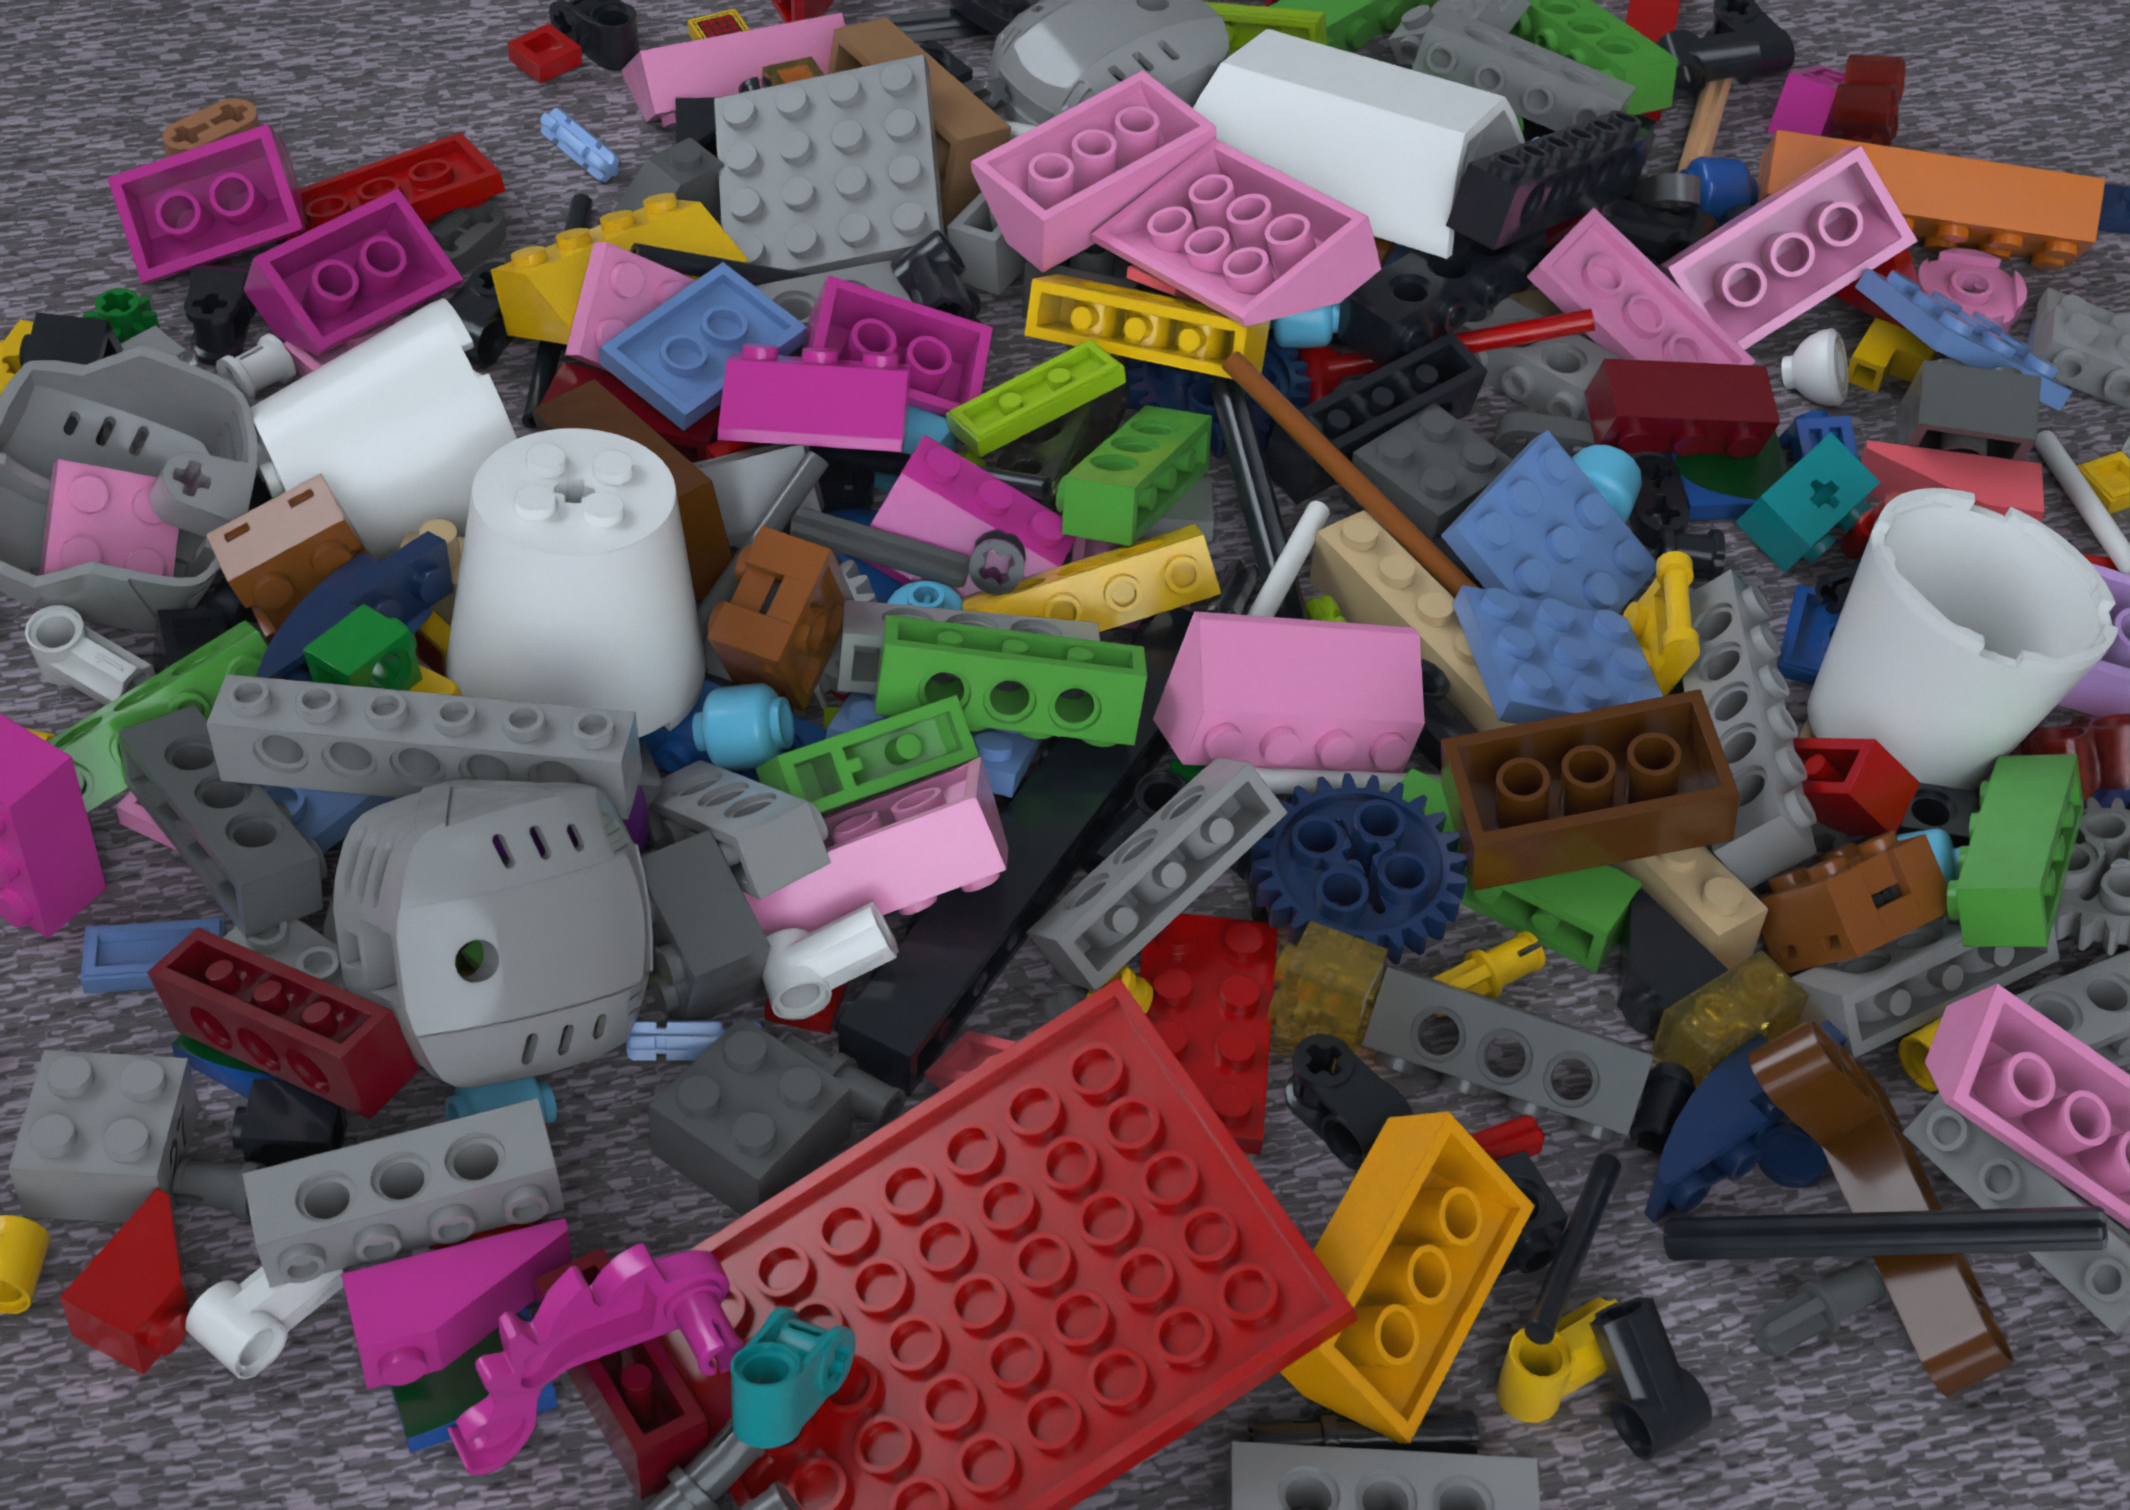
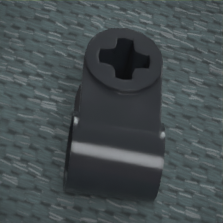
(601, 28)
(1774, 42)
(218, 311)
(482, 317)
(1344, 1105)

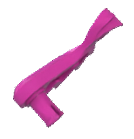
(580, 1322)

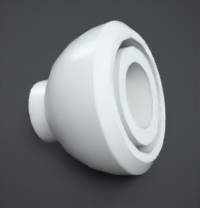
(1819, 368)

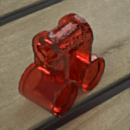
(1869, 98)
(2100, 747)

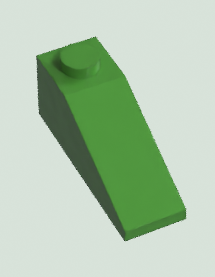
(874, 757)

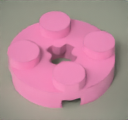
(1992, 289)

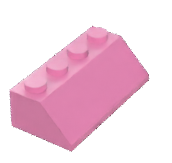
(722, 63)
(1086, 166)
(1793, 248)
(1294, 694)
(898, 852)
(2038, 1093)

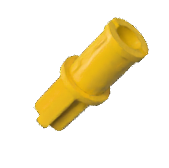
(1495, 968)

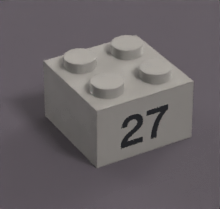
(102, 1134)

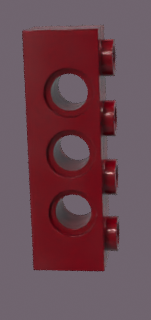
(284, 1022)

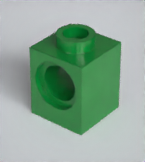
(365, 652)

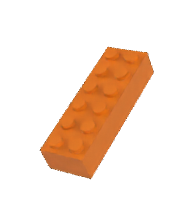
(1962, 199)

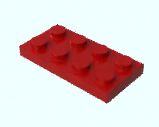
(431, 178)
(1212, 1011)

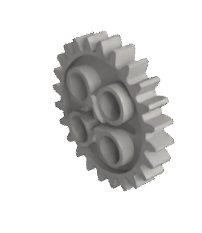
(2098, 880)

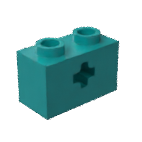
(1808, 502)

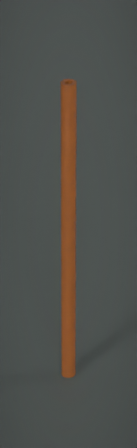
(1346, 474)

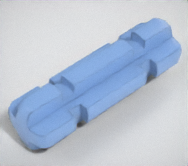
(580, 145)
(679, 1040)

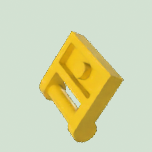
(1664, 621)

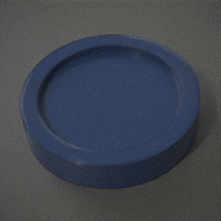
(1791, 1157)

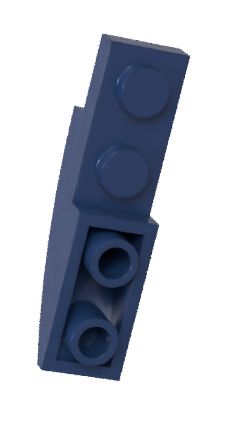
(394, 587)
(1716, 1133)

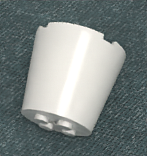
(389, 428)
(577, 581)
(1958, 636)

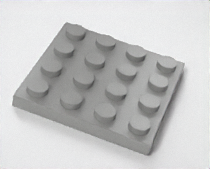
(831, 168)

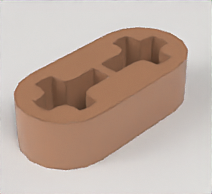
(210, 125)

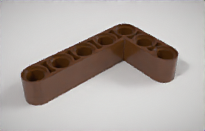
(1879, 1172)

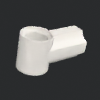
(86, 660)
(810, 964)
(250, 1321)

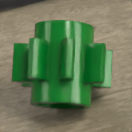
(124, 312)

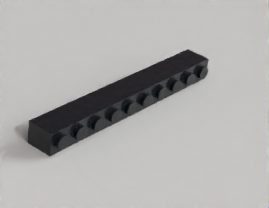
(970, 937)

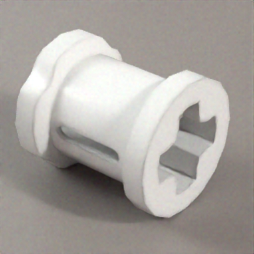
(258, 366)

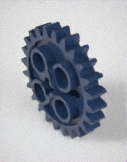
(1191, 392)
(1408, 854)

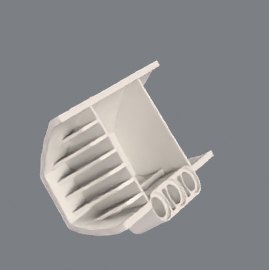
(1359, 130)

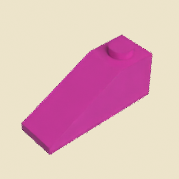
(1807, 102)
(440, 1303)

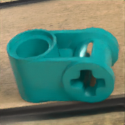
(786, 1377)

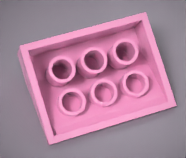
(1244, 238)

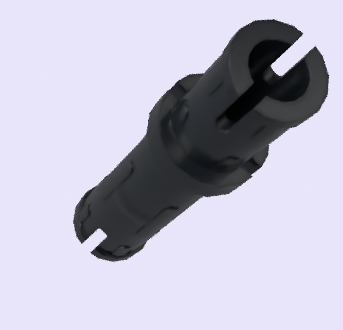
(1437, 1433)

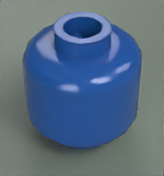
(1724, 184)

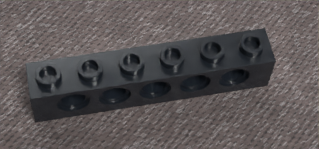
(1550, 179)

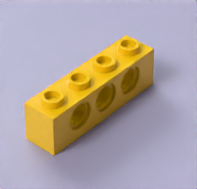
(1140, 324)
(1114, 584)

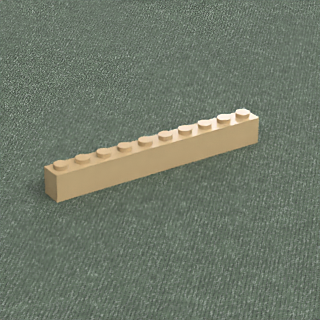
(1385, 585)

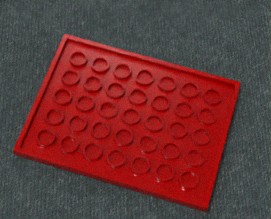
(1031, 1279)

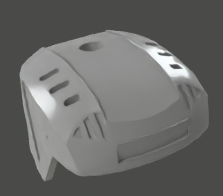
(1077, 48)
(195, 436)
(557, 930)

